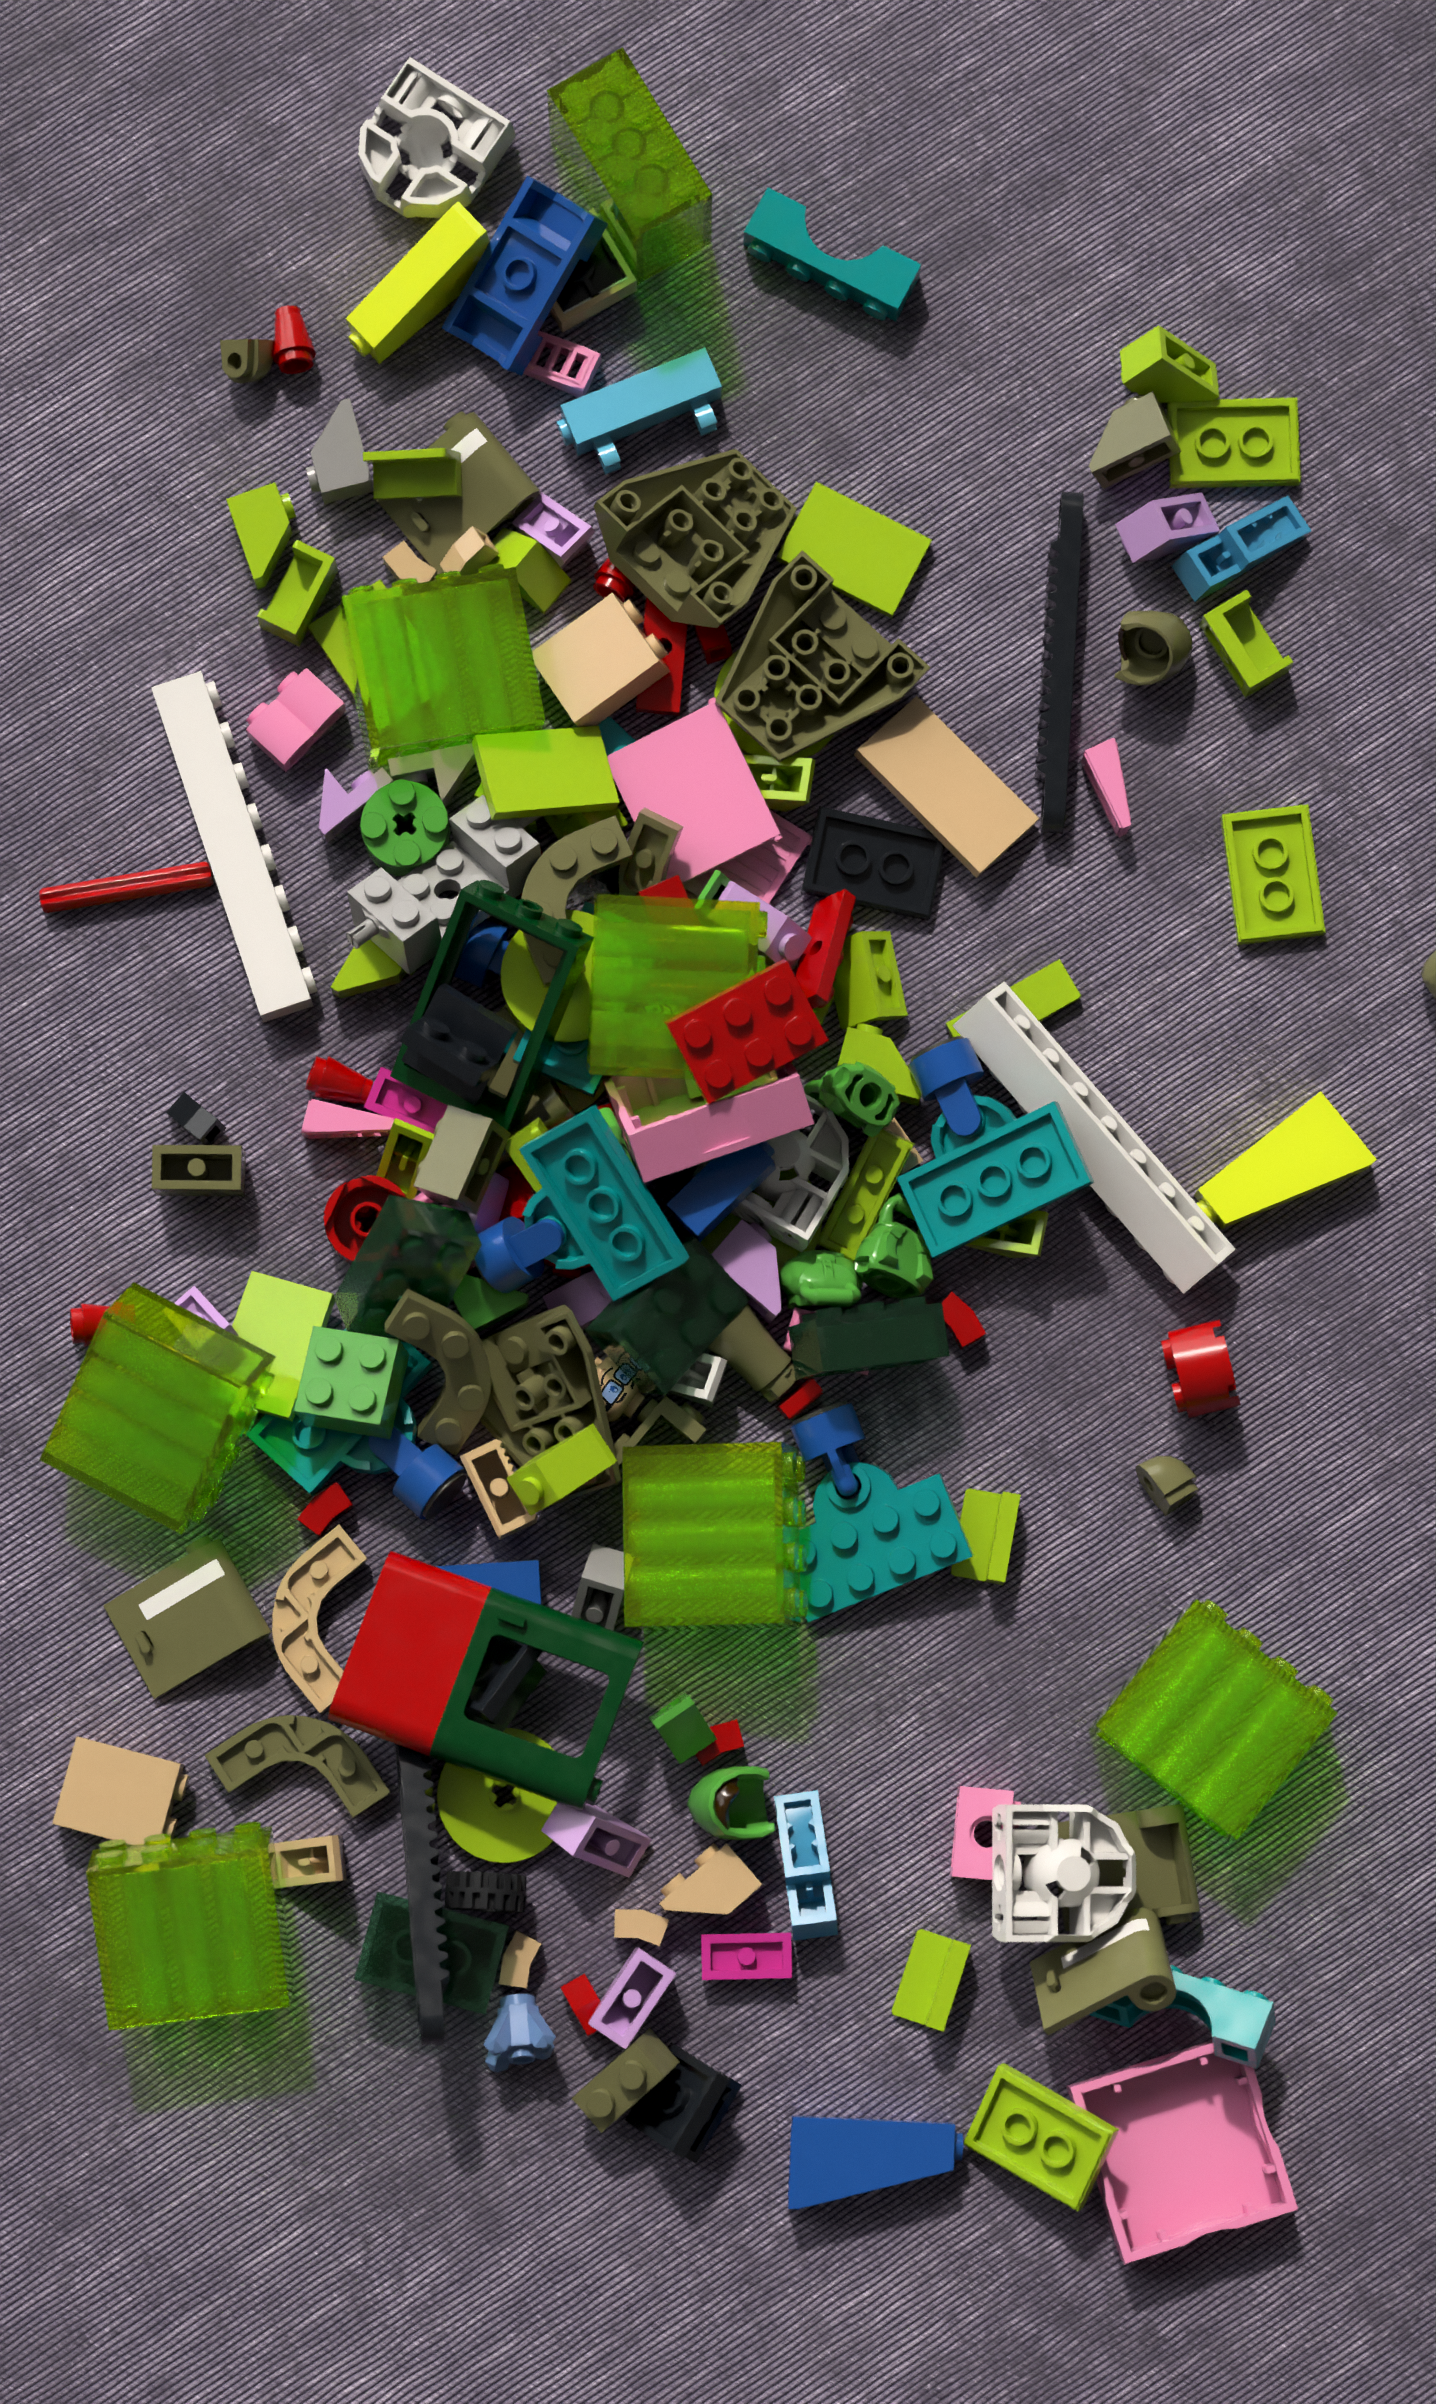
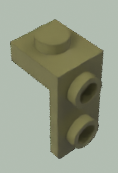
(683, 1419)

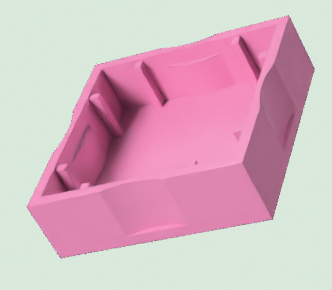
(675, 1132)
(1186, 2150)

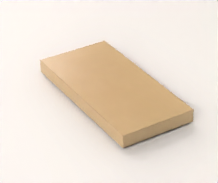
(946, 786)

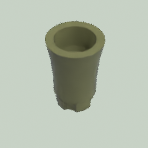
(755, 1354)

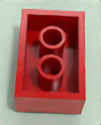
(746, 1031)

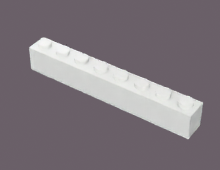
(233, 847)
(1121, 1165)

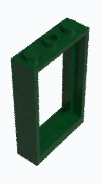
(529, 918)

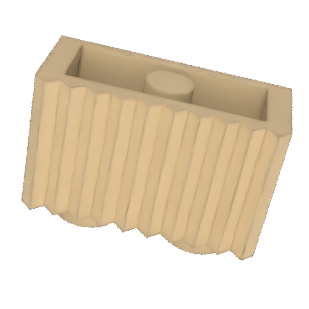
(488, 1470)

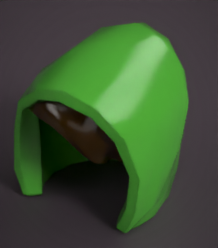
(732, 1803)

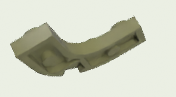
(652, 847)
(561, 870)
(461, 1357)
(305, 1741)

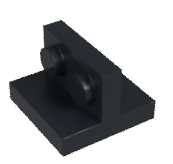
(458, 1044)
(503, 1682)
(685, 2106)

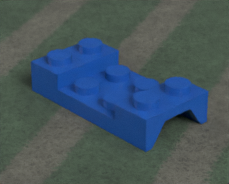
(523, 274)

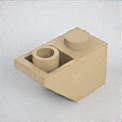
(714, 1887)

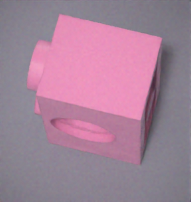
(973, 1807)

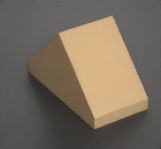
(311, 1861)

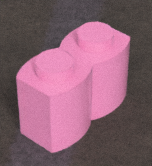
(294, 718)

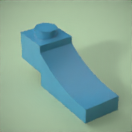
(1240, 548)
(805, 1865)

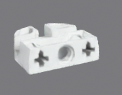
(476, 143)
(821, 1153)
(1059, 1861)

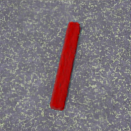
(126, 887)

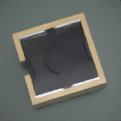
(594, 284)

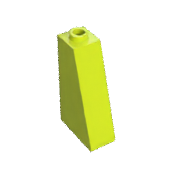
(419, 285)
(1290, 1161)

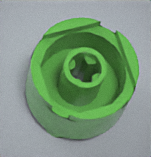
(404, 803)

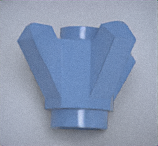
(518, 2034)

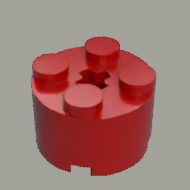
(346, 1207)
(1201, 1368)

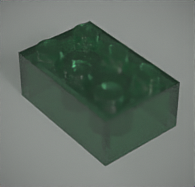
(407, 1248)
(669, 1321)
(868, 1338)
(471, 1944)

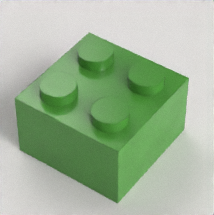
(351, 1382)

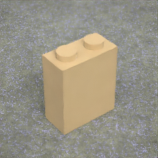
(600, 661)
(119, 1792)

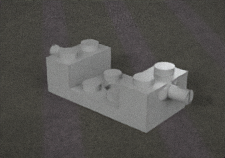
(409, 917)

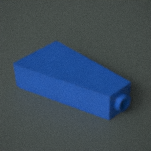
(859, 2155)

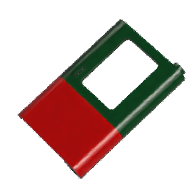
(422, 1659)

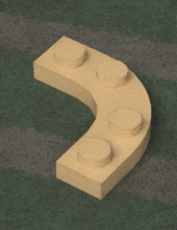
(297, 1612)

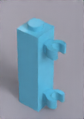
(640, 403)

